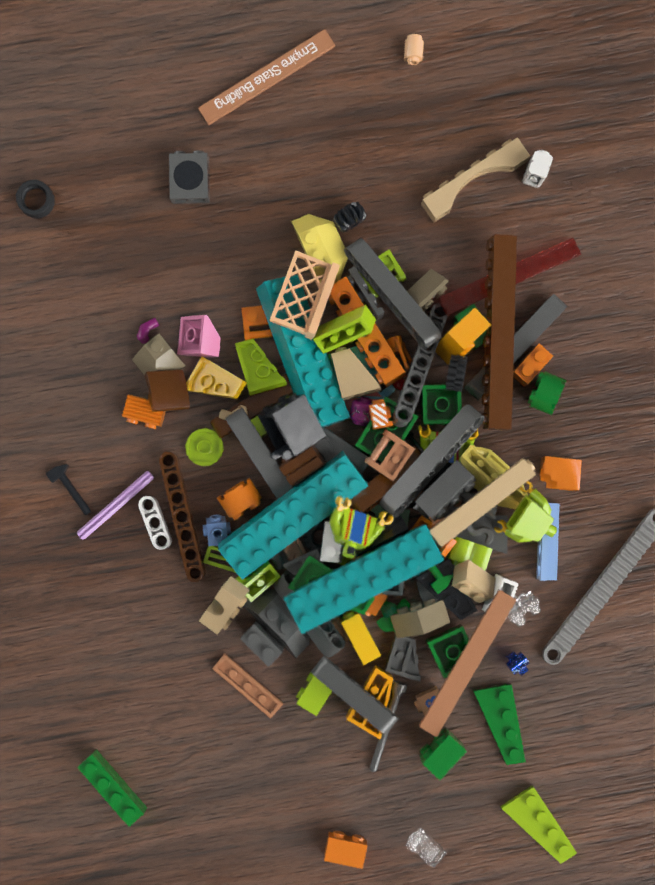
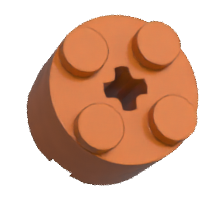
(239, 499)

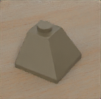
(157, 356)

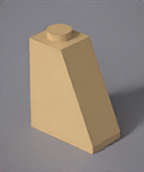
(352, 375)

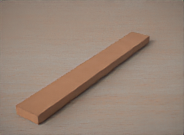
(467, 663)

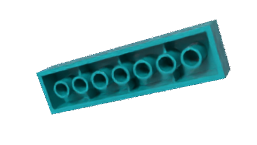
(303, 361)
(291, 515)
(363, 578)

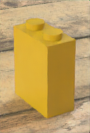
(360, 636)

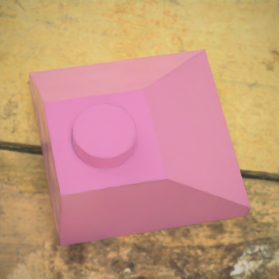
(198, 337)

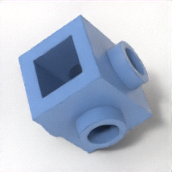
(216, 529)

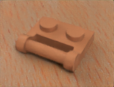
(395, 458)

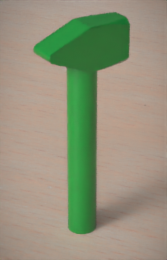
(441, 581)

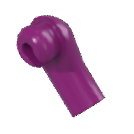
(144, 329)

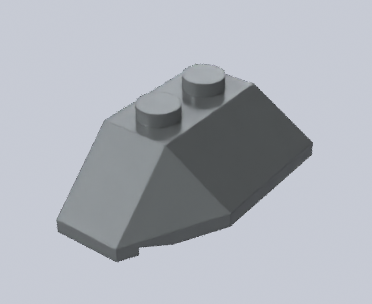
(278, 621)

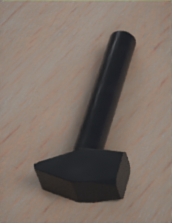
(59, 473)

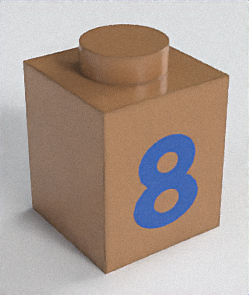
(425, 699)

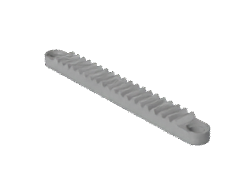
(602, 589)

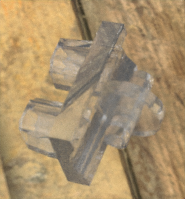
(522, 606)

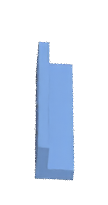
(548, 550)

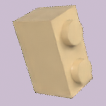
(473, 581)

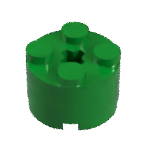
(548, 392)

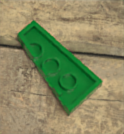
(501, 715)

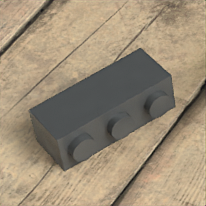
(446, 491)

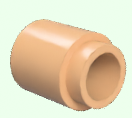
(413, 49)

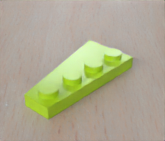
(535, 818)

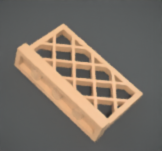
(318, 304)

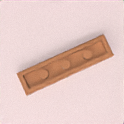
(247, 685)

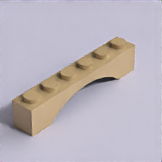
(507, 159)

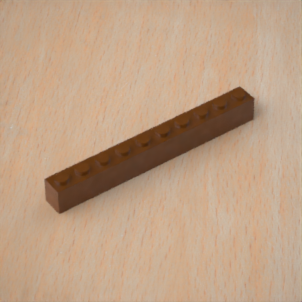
(500, 335)

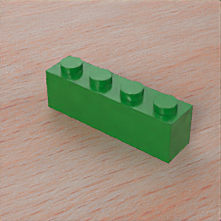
(112, 788)

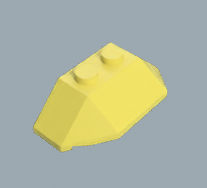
(321, 241)
(485, 468)

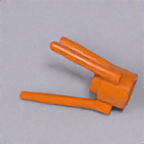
(399, 347)

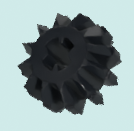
(349, 217)

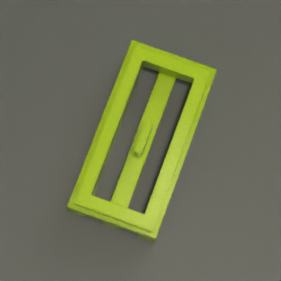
(208, 553)

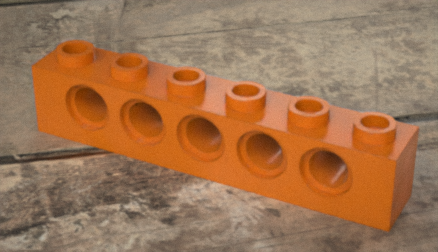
(394, 372)

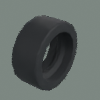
(25, 188)

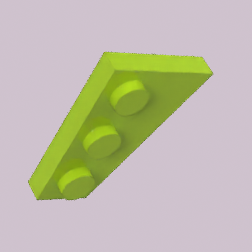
(257, 368)

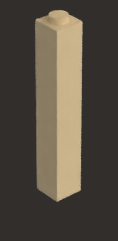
(482, 501)

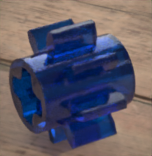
(517, 663)

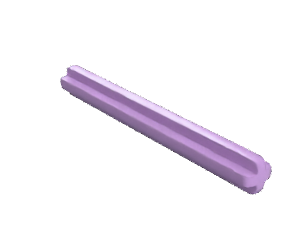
(115, 505)

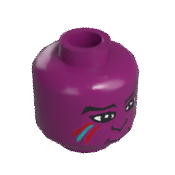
(360, 411)

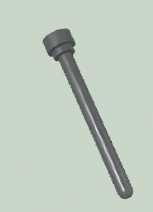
(398, 689)

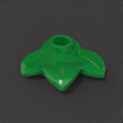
(387, 610)

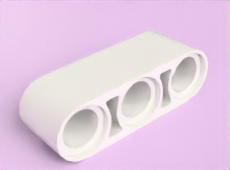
(148, 515)

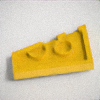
(214, 380)

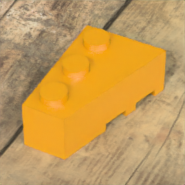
(461, 336)
(378, 685)

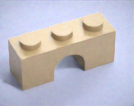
(225, 605)

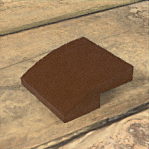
(167, 390)

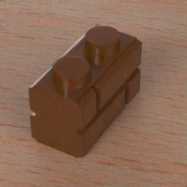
(301, 465)

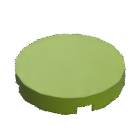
(204, 447)

